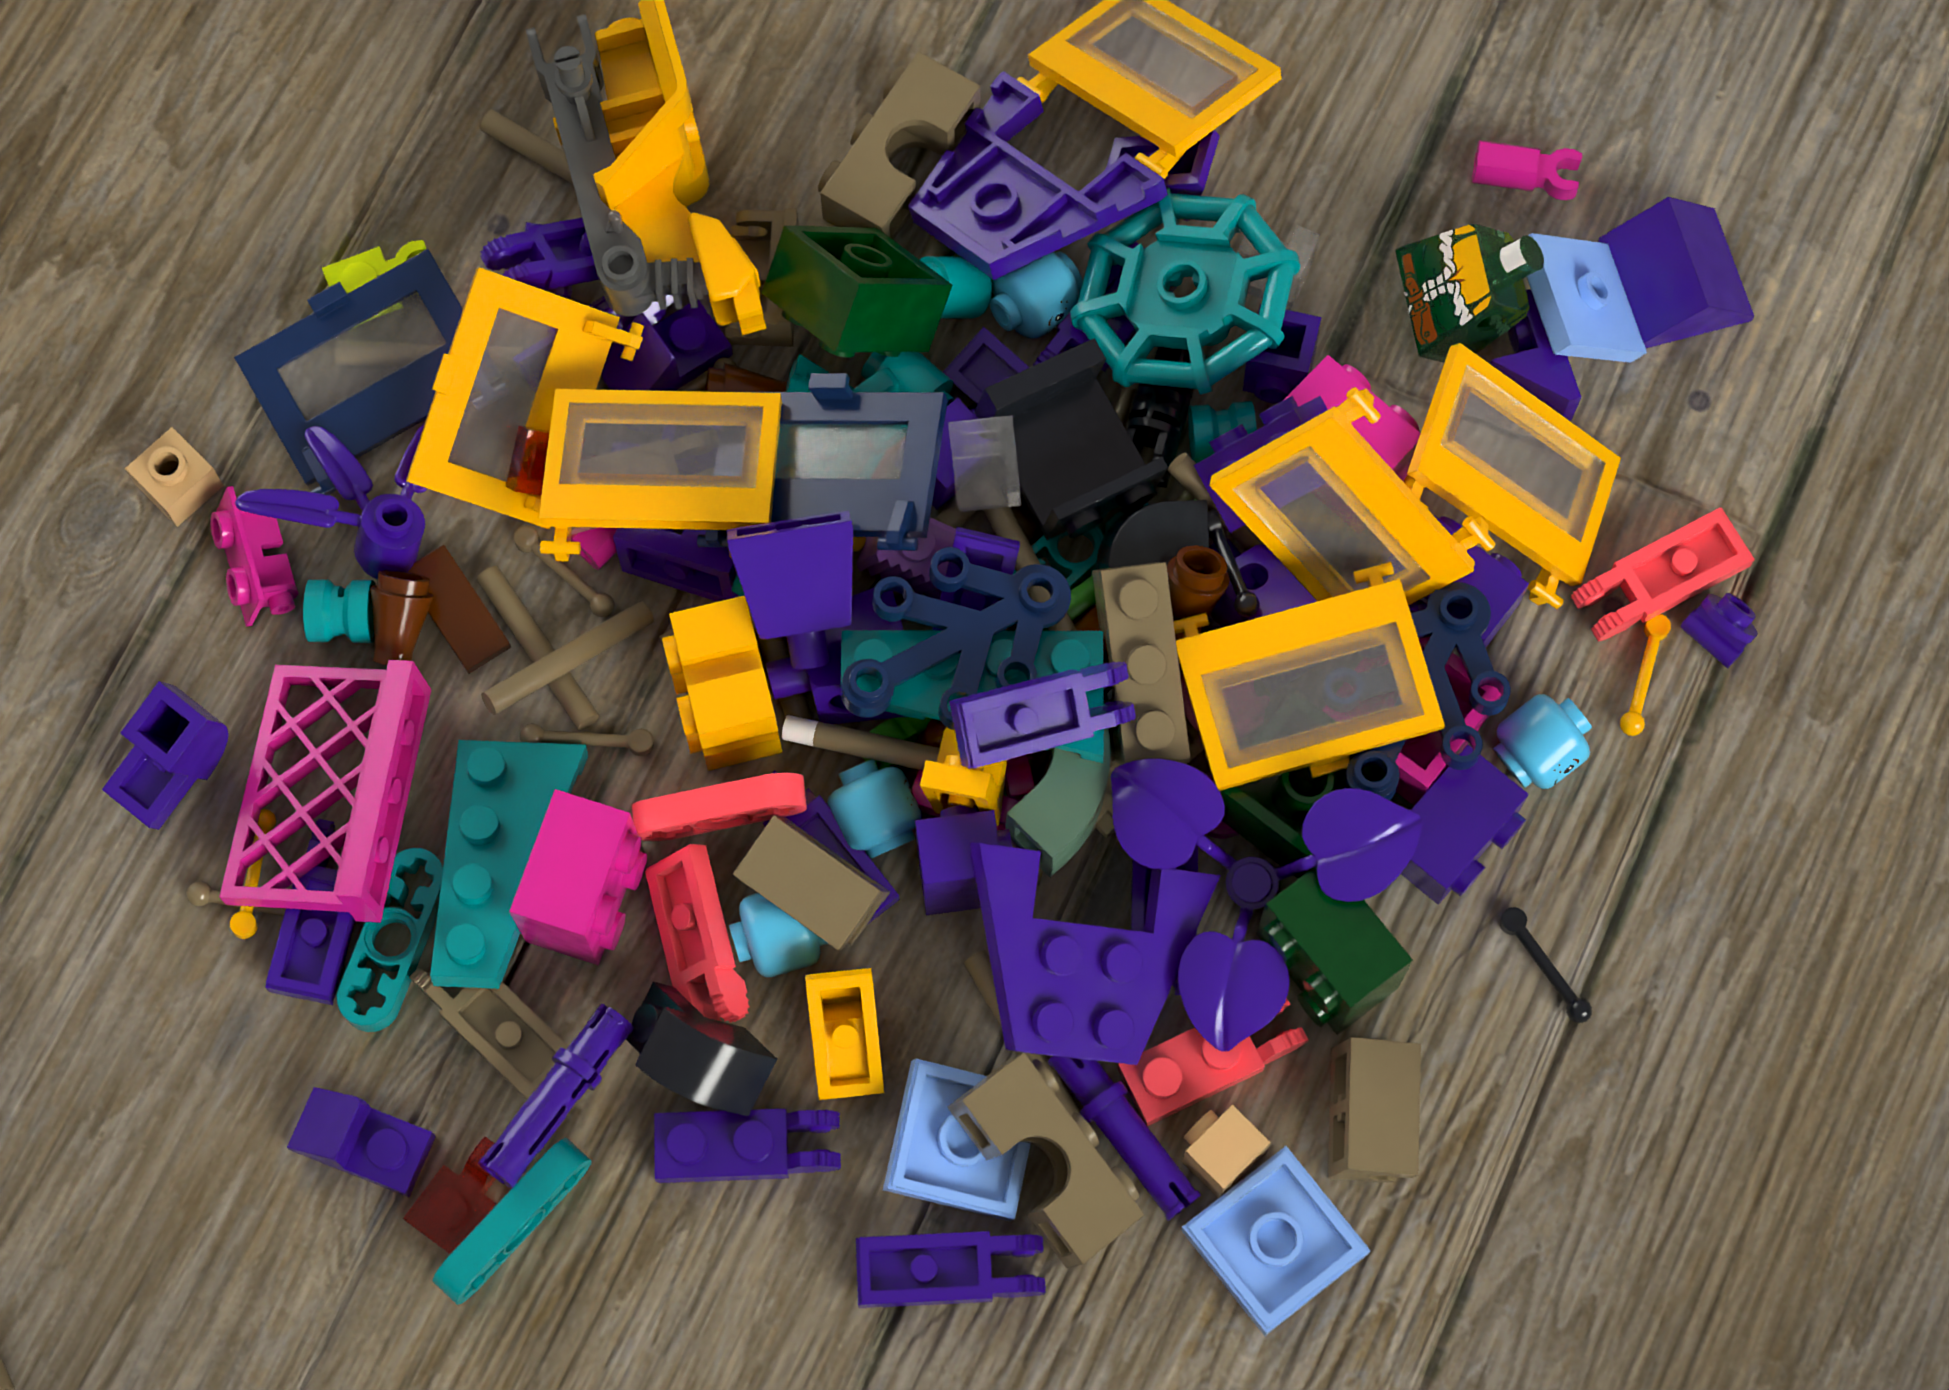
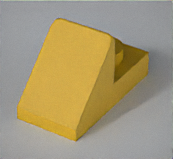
(951, 784)
(844, 1033)

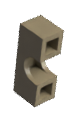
(920, 109)
(1140, 631)
(1087, 1199)

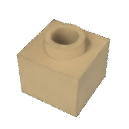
(186, 488)
(1223, 1149)

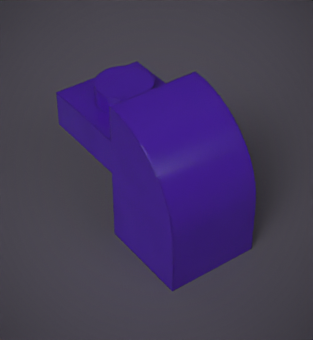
(172, 749)

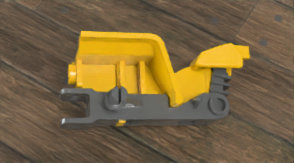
(640, 167)

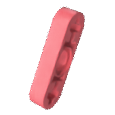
(719, 806)

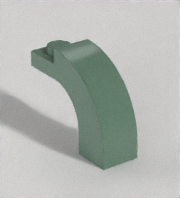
(1061, 807)

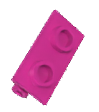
(253, 578)

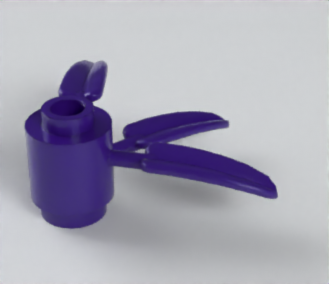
(389, 523)

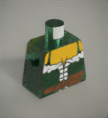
(1466, 287)

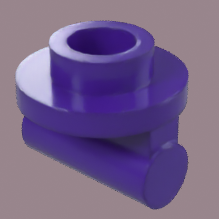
(1722, 627)

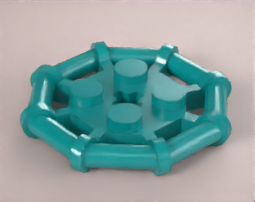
(1192, 320)

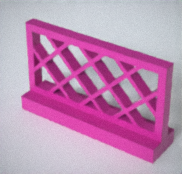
(379, 800)

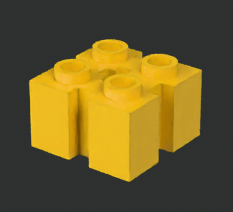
(722, 671)

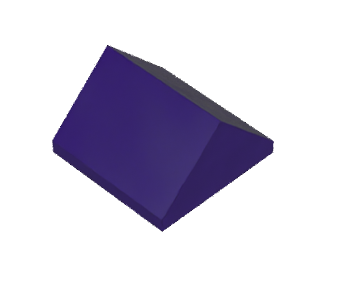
(1678, 272)

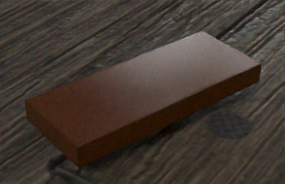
(460, 611)

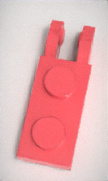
(1667, 572)
(696, 934)
(1191, 1070)

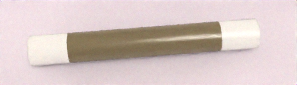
(858, 742)

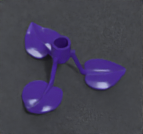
(1236, 983)

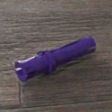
(547, 1107)
(1126, 1132)

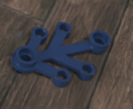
(963, 631)
(1445, 635)

